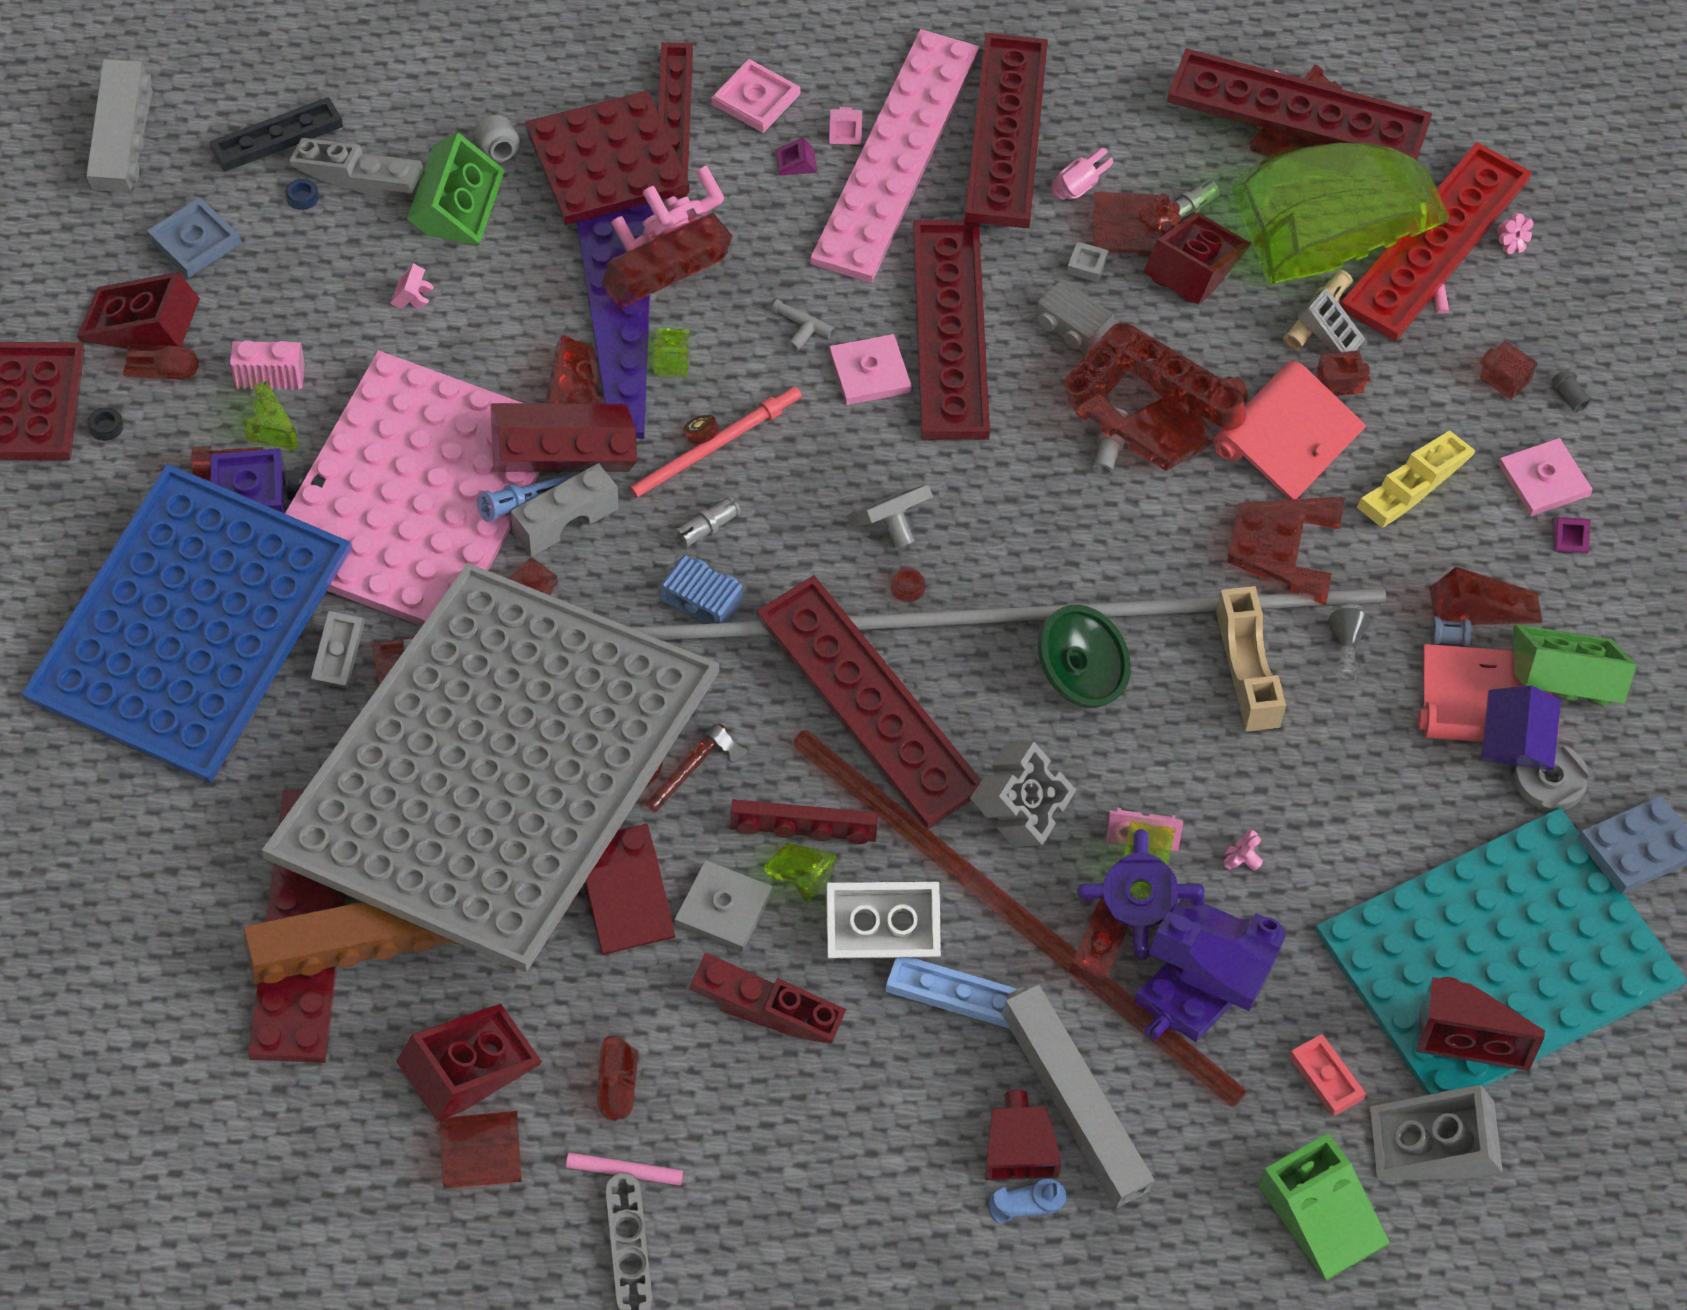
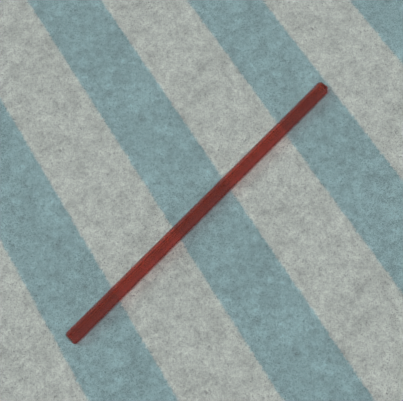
(1013, 913)

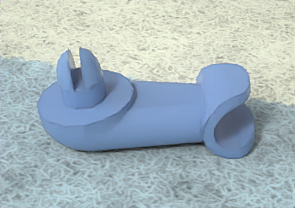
(1036, 1199)

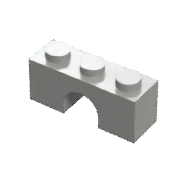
(541, 519)

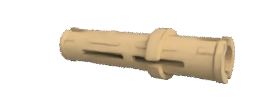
(1336, 286)

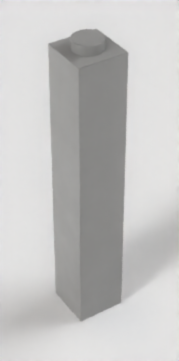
(1077, 1095)

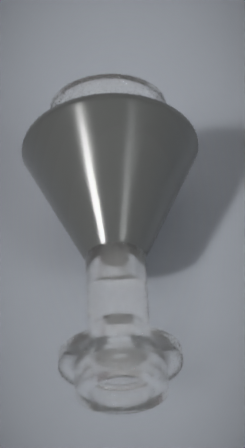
(1349, 625)

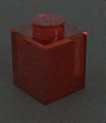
(1507, 369)

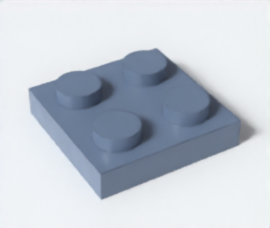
(194, 237)

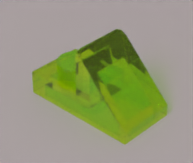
(671, 352)
(271, 423)
(803, 866)

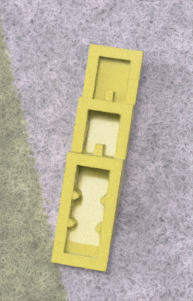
(1415, 479)

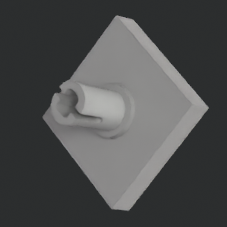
(891, 511)

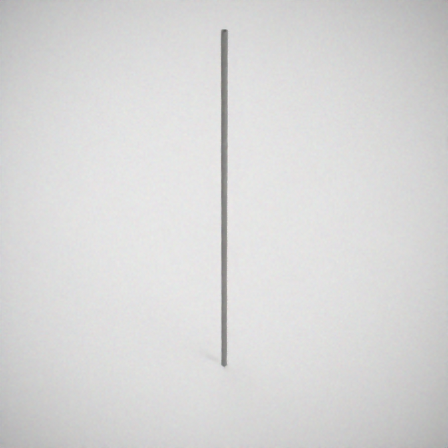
(1014, 614)

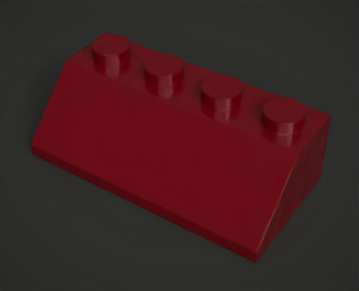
(562, 437)

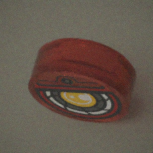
(701, 429)

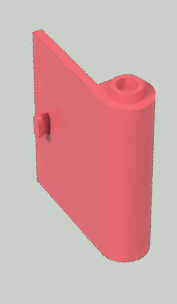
(1285, 427)
(1458, 687)

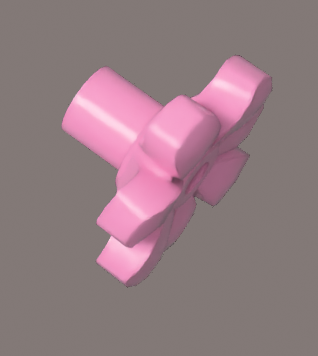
(1514, 233)
(1244, 852)

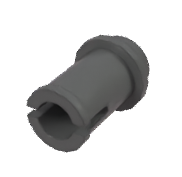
(1566, 384)

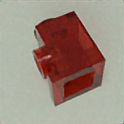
(1343, 372)

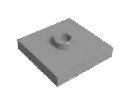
(723, 905)

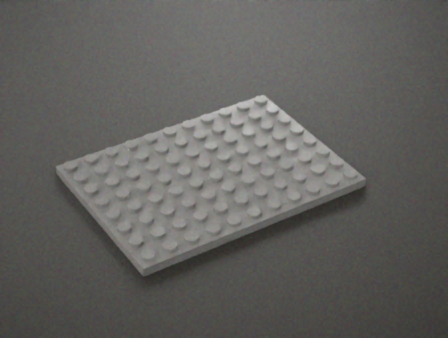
(493, 765)

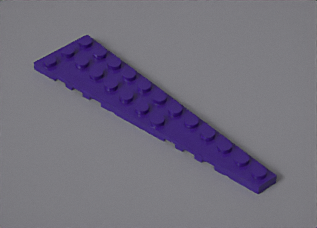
(618, 332)

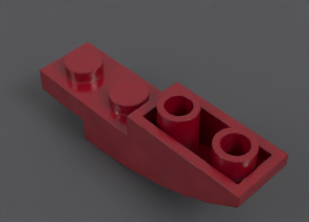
(767, 1003)

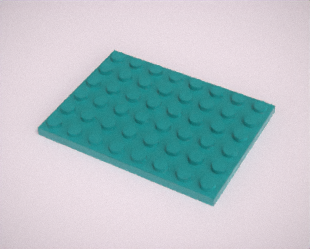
(1518, 921)

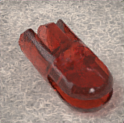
(160, 361)
(616, 1078)

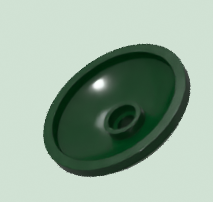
(1084, 656)

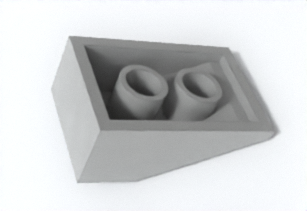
(1437, 1136)

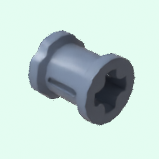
(1450, 632)

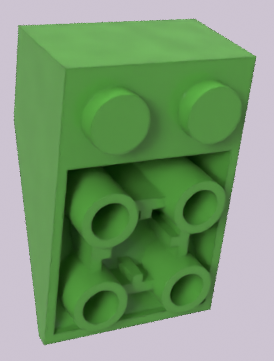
(1324, 1206)

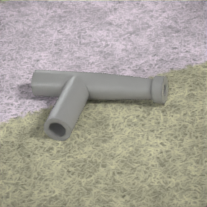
(808, 325)

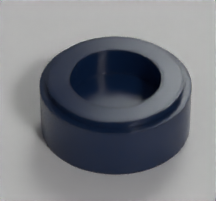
(302, 194)

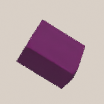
(796, 158)
(1571, 534)

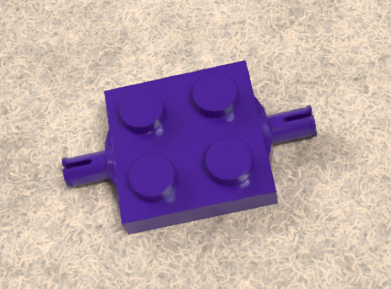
(1178, 1005)

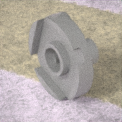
(1549, 795)

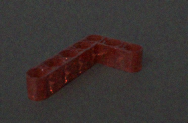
(1158, 372)

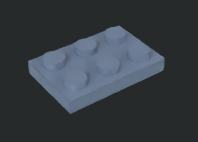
(1637, 844)

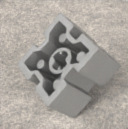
(1023, 794)

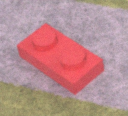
(1327, 1075)

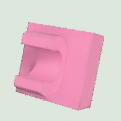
(845, 126)
(409, 287)

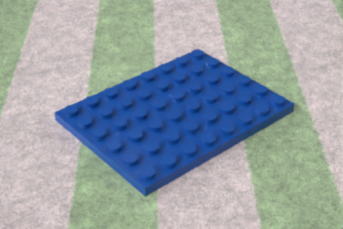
(187, 622)

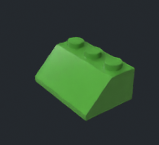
(456, 191)
(1572, 664)

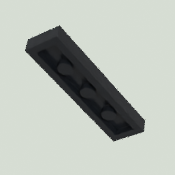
(276, 134)

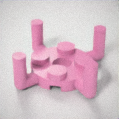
(680, 212)

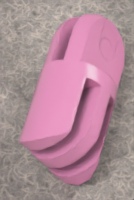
(1080, 175)

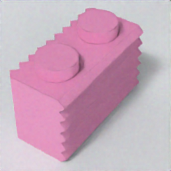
(273, 362)

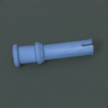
(512, 497)

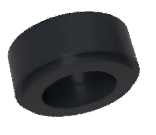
(105, 424)

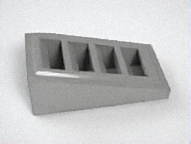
(1332, 310)

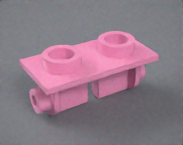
(1120, 821)

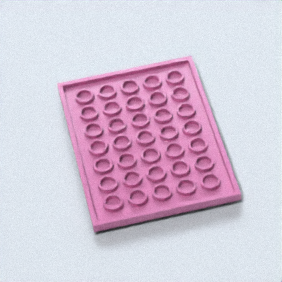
(407, 487)

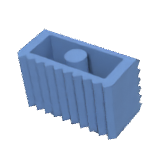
(701, 592)

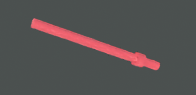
(768, 410)

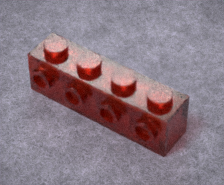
(666, 260)

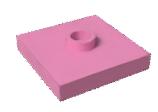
(755, 95)
(870, 369)
(1545, 477)

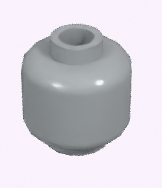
(496, 138)

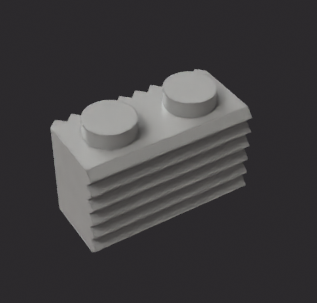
(1073, 316)

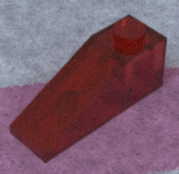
(1483, 600)

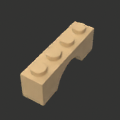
(1256, 688)

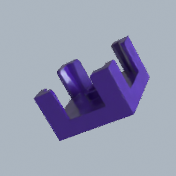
(252, 474)

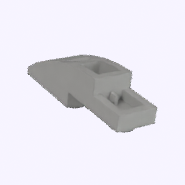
(349, 168)

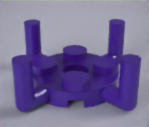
(1140, 913)

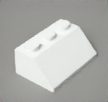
(883, 920)

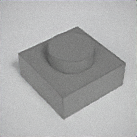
(1087, 261)

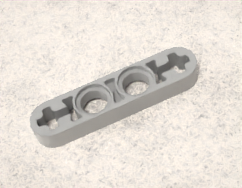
(628, 1247)

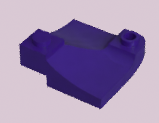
(1219, 950)

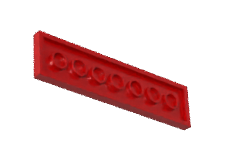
(1417, 266)

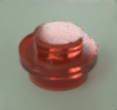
(908, 585)

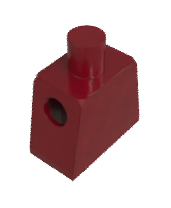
(1021, 1141)

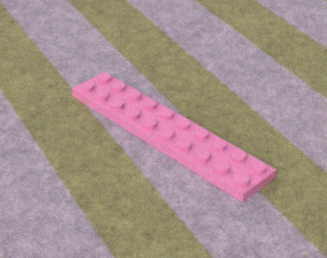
(895, 156)

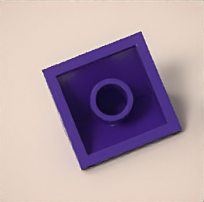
(1521, 727)

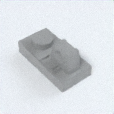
(338, 649)

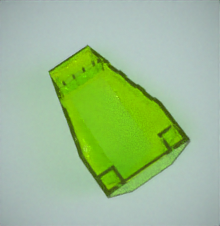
(1333, 205)

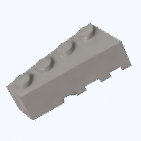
(119, 125)

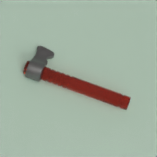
(715, 737)

